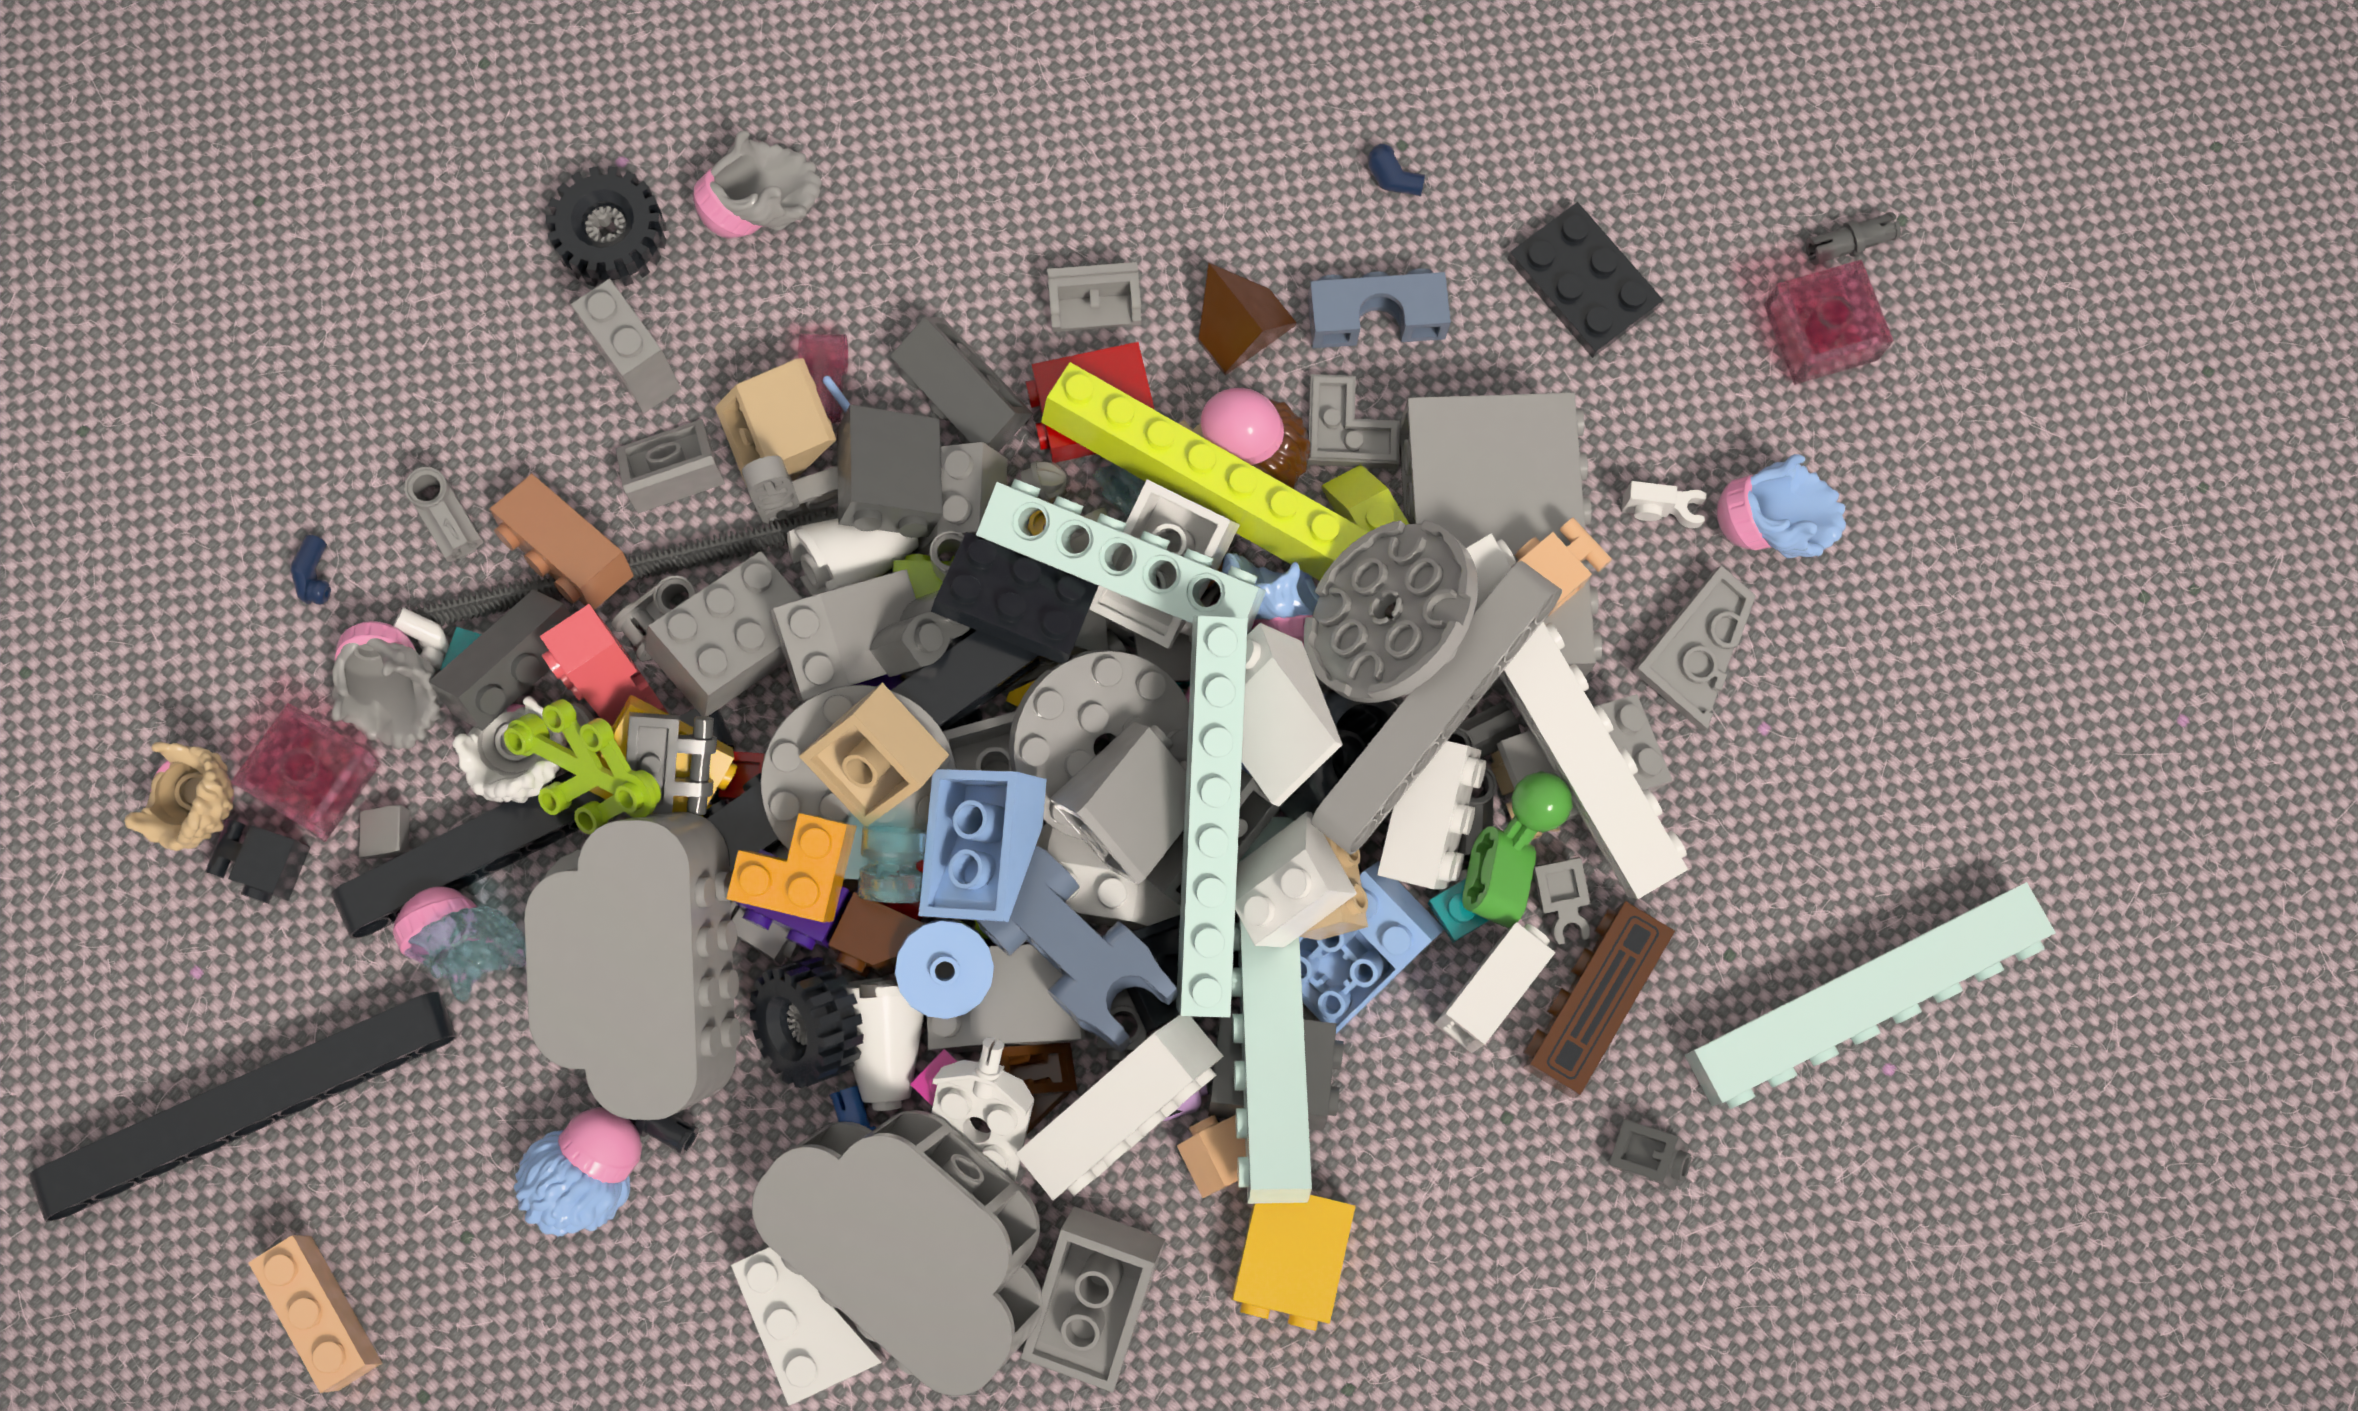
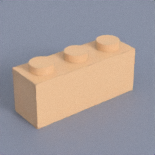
(315, 1313)

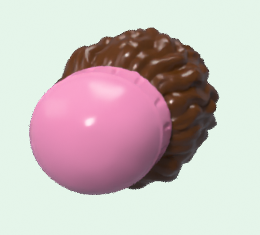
(1258, 432)

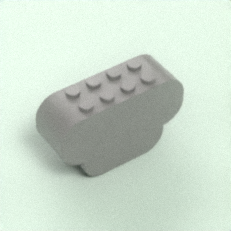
(638, 965)
(909, 1243)

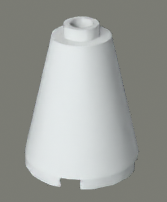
(844, 555)
(888, 1045)

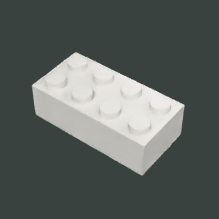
(1121, 1108)

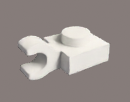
(1656, 501)

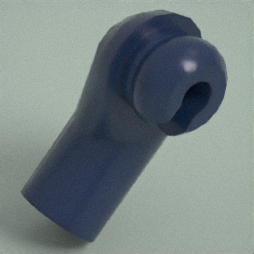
(1390, 174)
(304, 574)

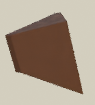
(1239, 318)
(1045, 1071)

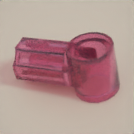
(826, 357)

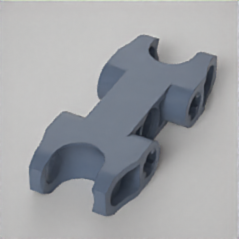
(1090, 964)

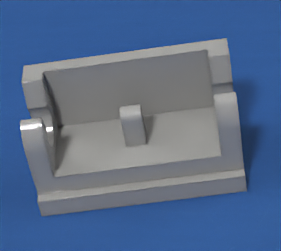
(1094, 297)

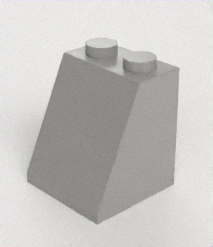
(1128, 801)

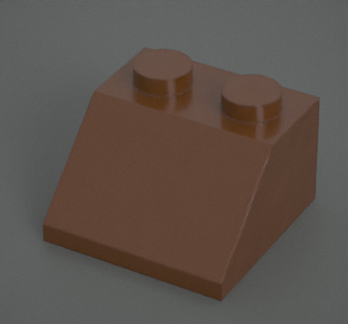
(870, 937)

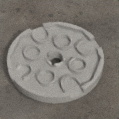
(1435, 598)
(1079, 702)
(793, 788)

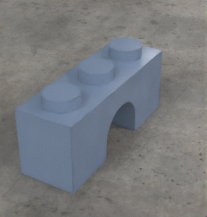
(1413, 299)

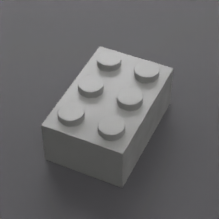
(723, 635)

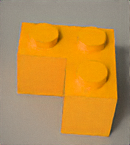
(806, 881)

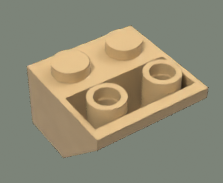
(777, 417)

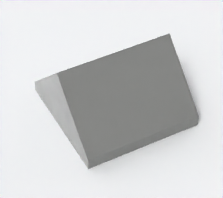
(668, 466)

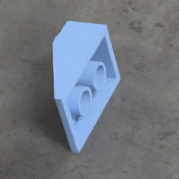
(979, 842)

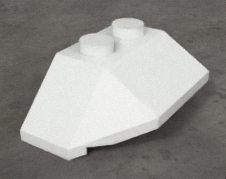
(1103, 894)

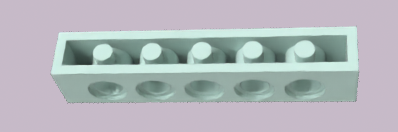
(1007, 525)

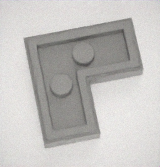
(1339, 437)

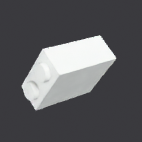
(1496, 986)

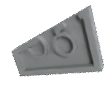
(1695, 649)

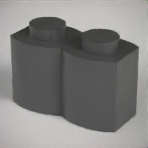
(916, 639)

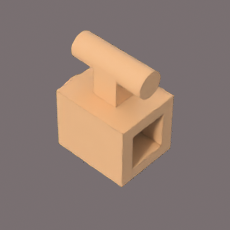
(1563, 563)
(1212, 1154)

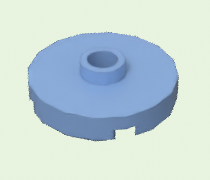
(937, 943)

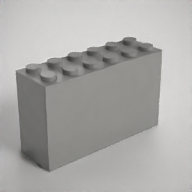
(1506, 472)

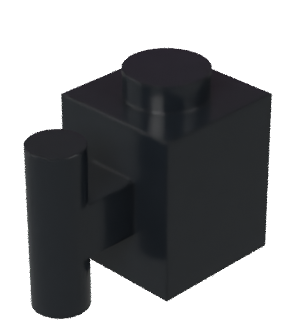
(263, 864)

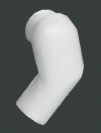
(427, 632)

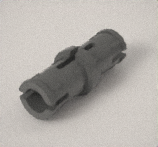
(1853, 238)

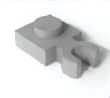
(1561, 890)

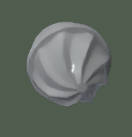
(1047, 477)

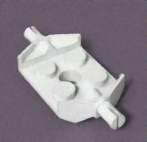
(991, 1094)

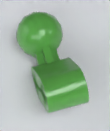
(1505, 860)

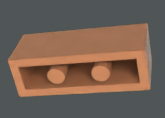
(560, 543)

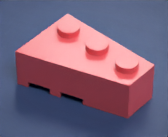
(595, 665)

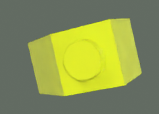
(1362, 499)

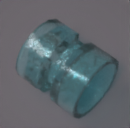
(896, 847)

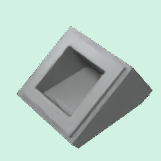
(384, 832)

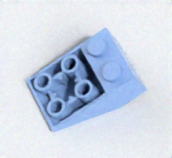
(1354, 967)

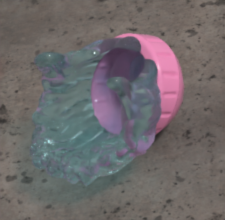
(457, 938)

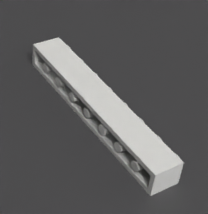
(1581, 749)

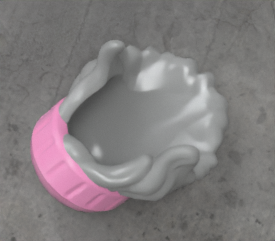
(755, 189)
(383, 685)

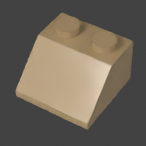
(874, 755)

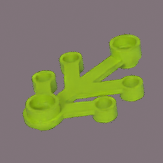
(632, 790)

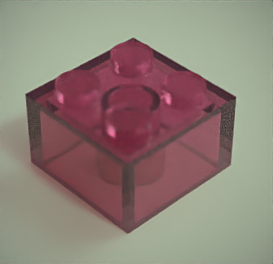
(1828, 322)
(306, 772)

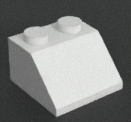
(1290, 884)

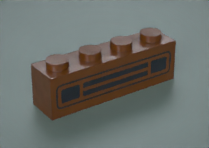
(1598, 999)

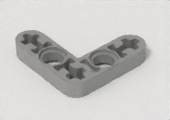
(780, 497)

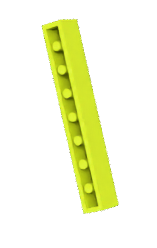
(1197, 470)

